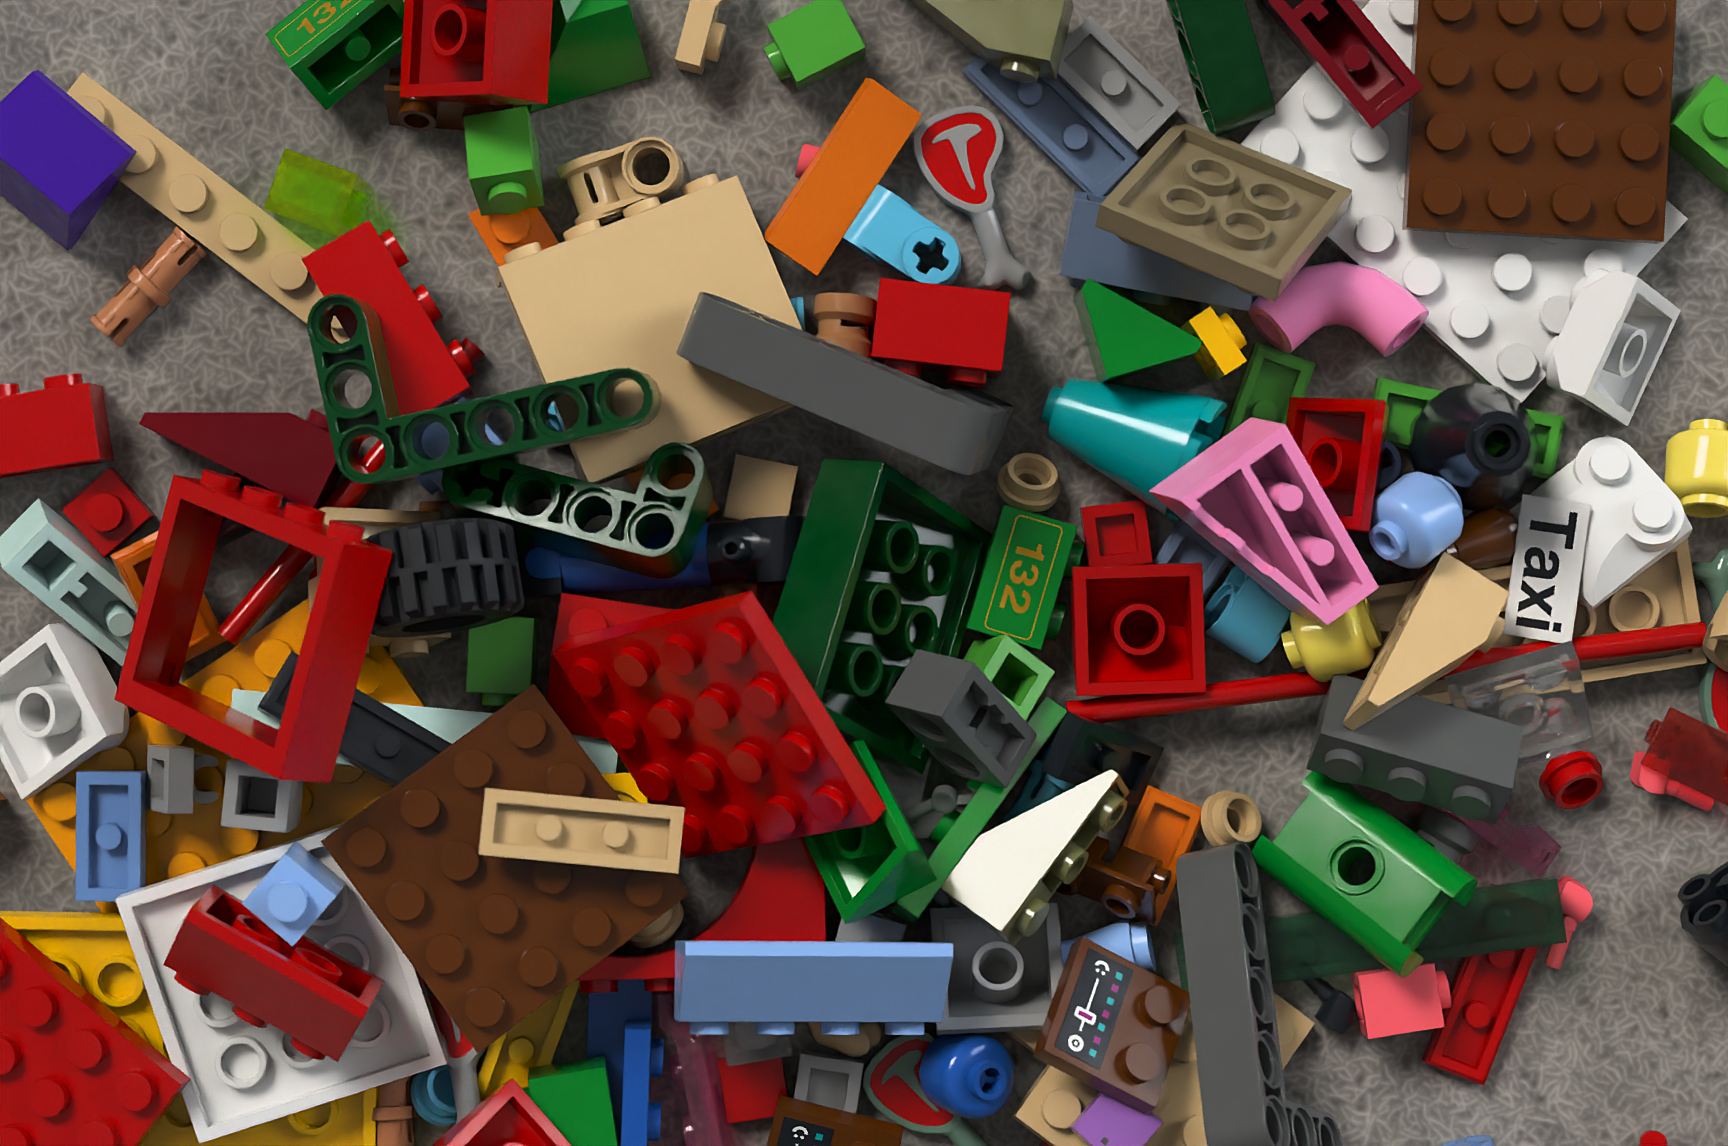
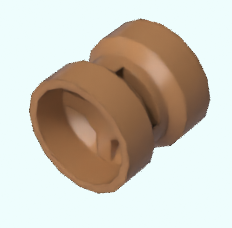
(846, 320)

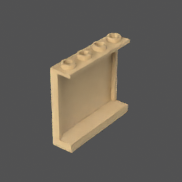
(624, 302)

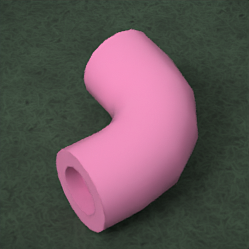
(1343, 297)

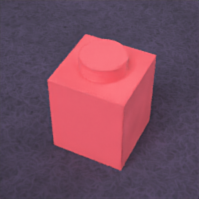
(1400, 1005)

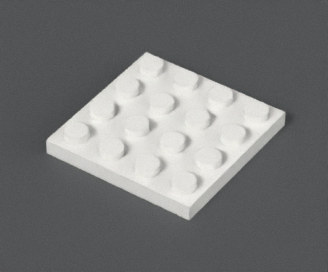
(254, 1073)

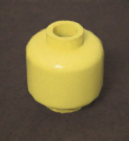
(1699, 468)
(1333, 648)

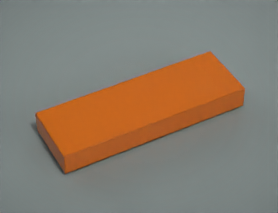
(841, 176)

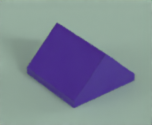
(56, 158)

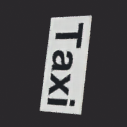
(1547, 568)

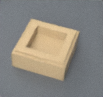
(760, 488)

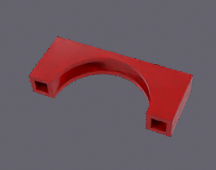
(775, 902)

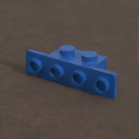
(622, 1032)

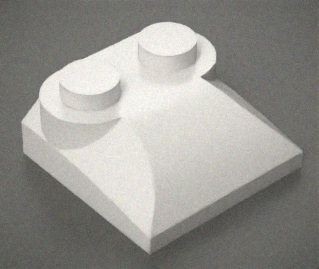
(1609, 342)
(1631, 515)
(56, 708)

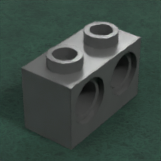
(961, 718)

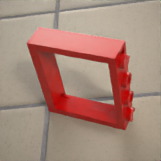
(331, 647)

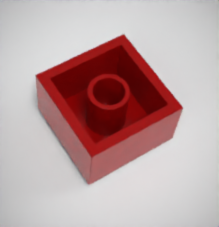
(941, 331)

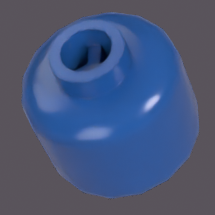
(967, 1074)

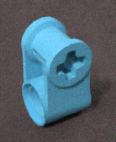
(894, 233)
(1245, 617)

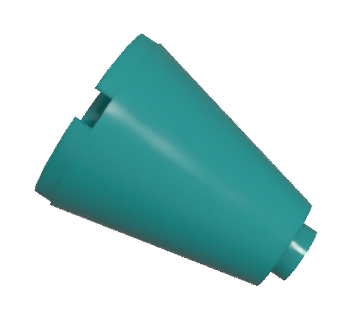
(1132, 431)

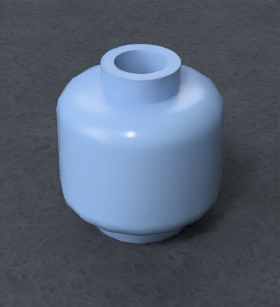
(1415, 519)

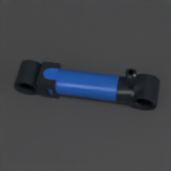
(726, 554)

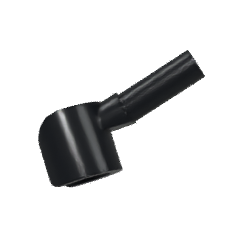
(1337, 1008)

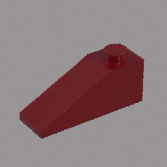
(1348, 54)
(271, 449)

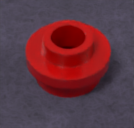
(1572, 779)

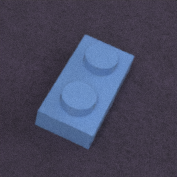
(110, 833)

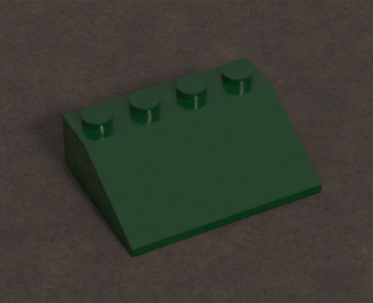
(869, 586)

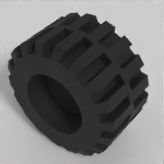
(447, 577)

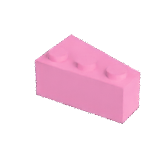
(1271, 519)

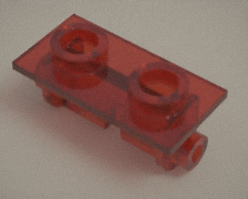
(1689, 753)

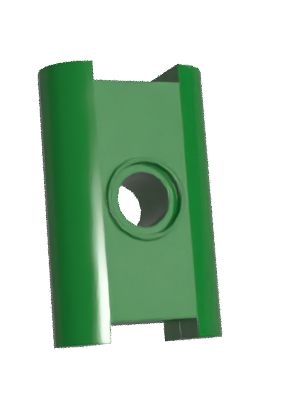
(1401, 899)

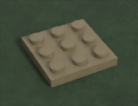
(1224, 209)

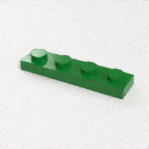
(958, 830)

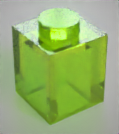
(317, 195)

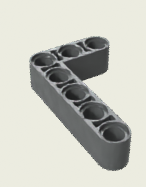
(946, 427)
(1236, 1007)

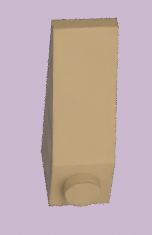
(1436, 630)

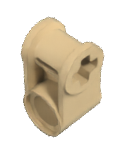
(617, 180)

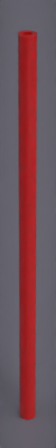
(1303, 685)

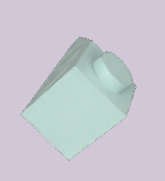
(69, 577)

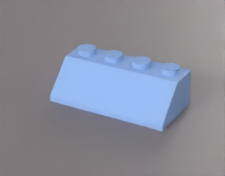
(811, 983)

